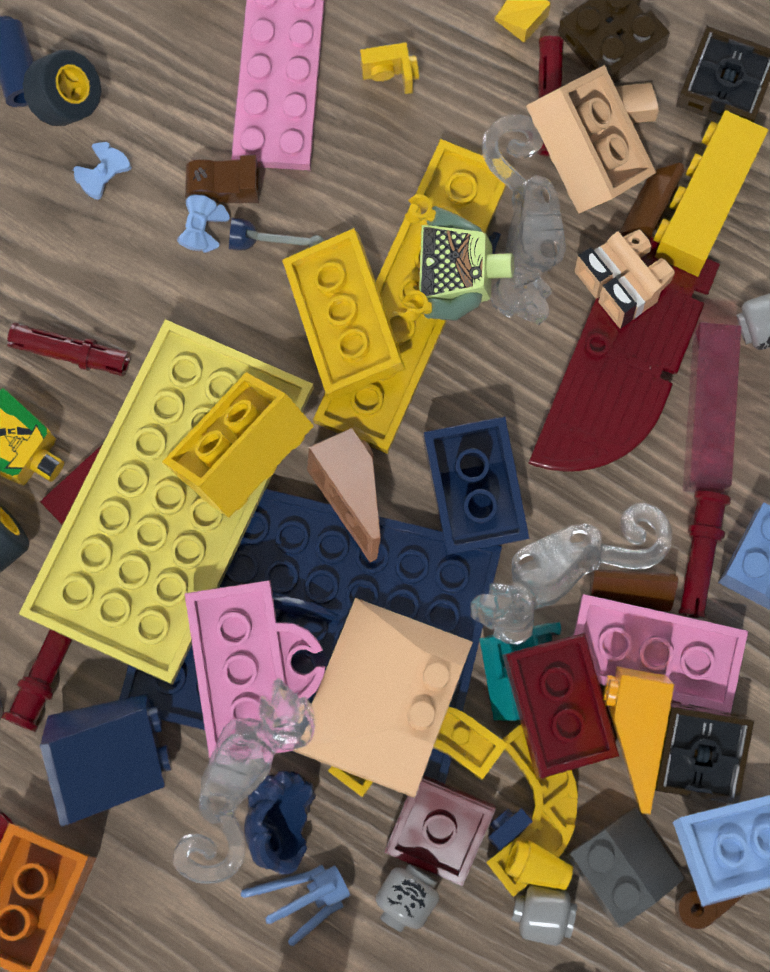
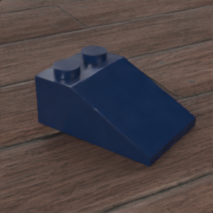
(475, 485)

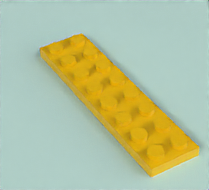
(460, 184)

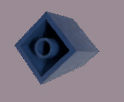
(103, 756)

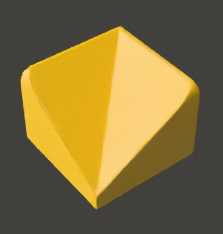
(523, 16)

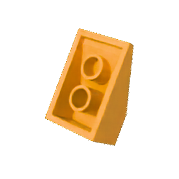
(640, 715)

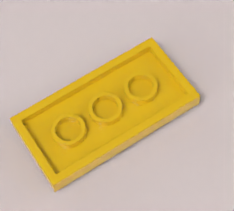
(343, 314)

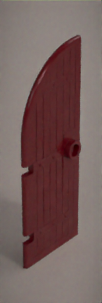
(614, 379)

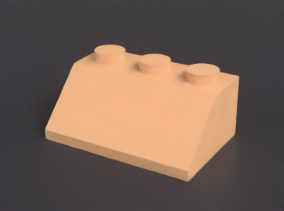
(591, 139)

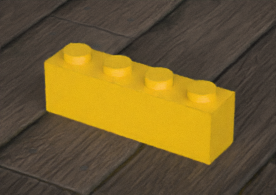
(711, 192)

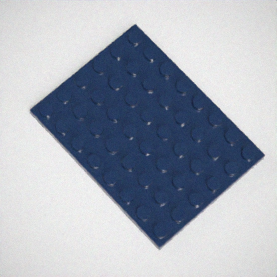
(317, 560)

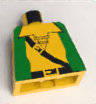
(24, 444)

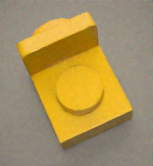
(387, 61)

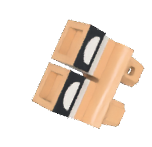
(621, 277)

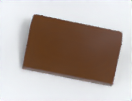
(653, 200)
(639, 589)

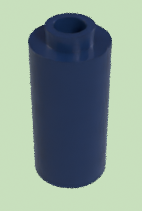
(14, 60)

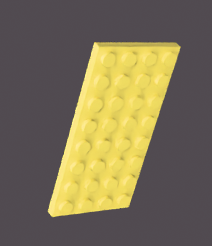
(136, 527)

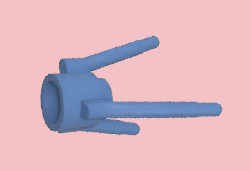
(326, 889)

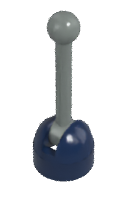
(244, 235)

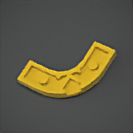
(459, 738)
(552, 815)

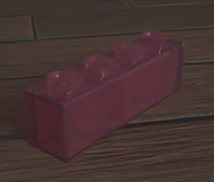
(712, 408)

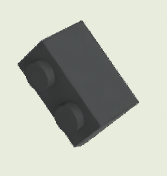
(625, 868)

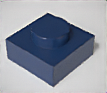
(507, 827)

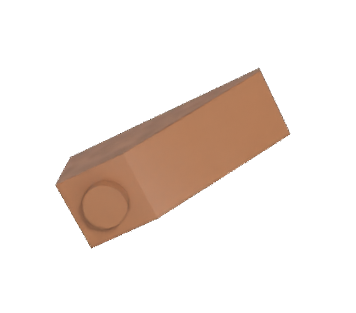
(347, 479)

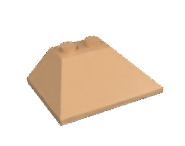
(385, 696)

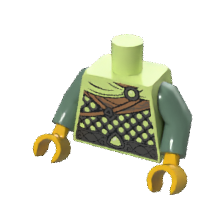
(453, 264)

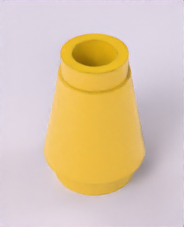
(536, 866)

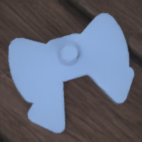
(111, 163)
(200, 211)

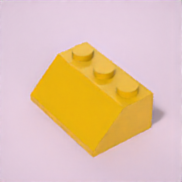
(238, 444)

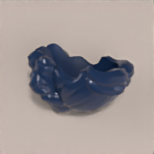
(277, 821)

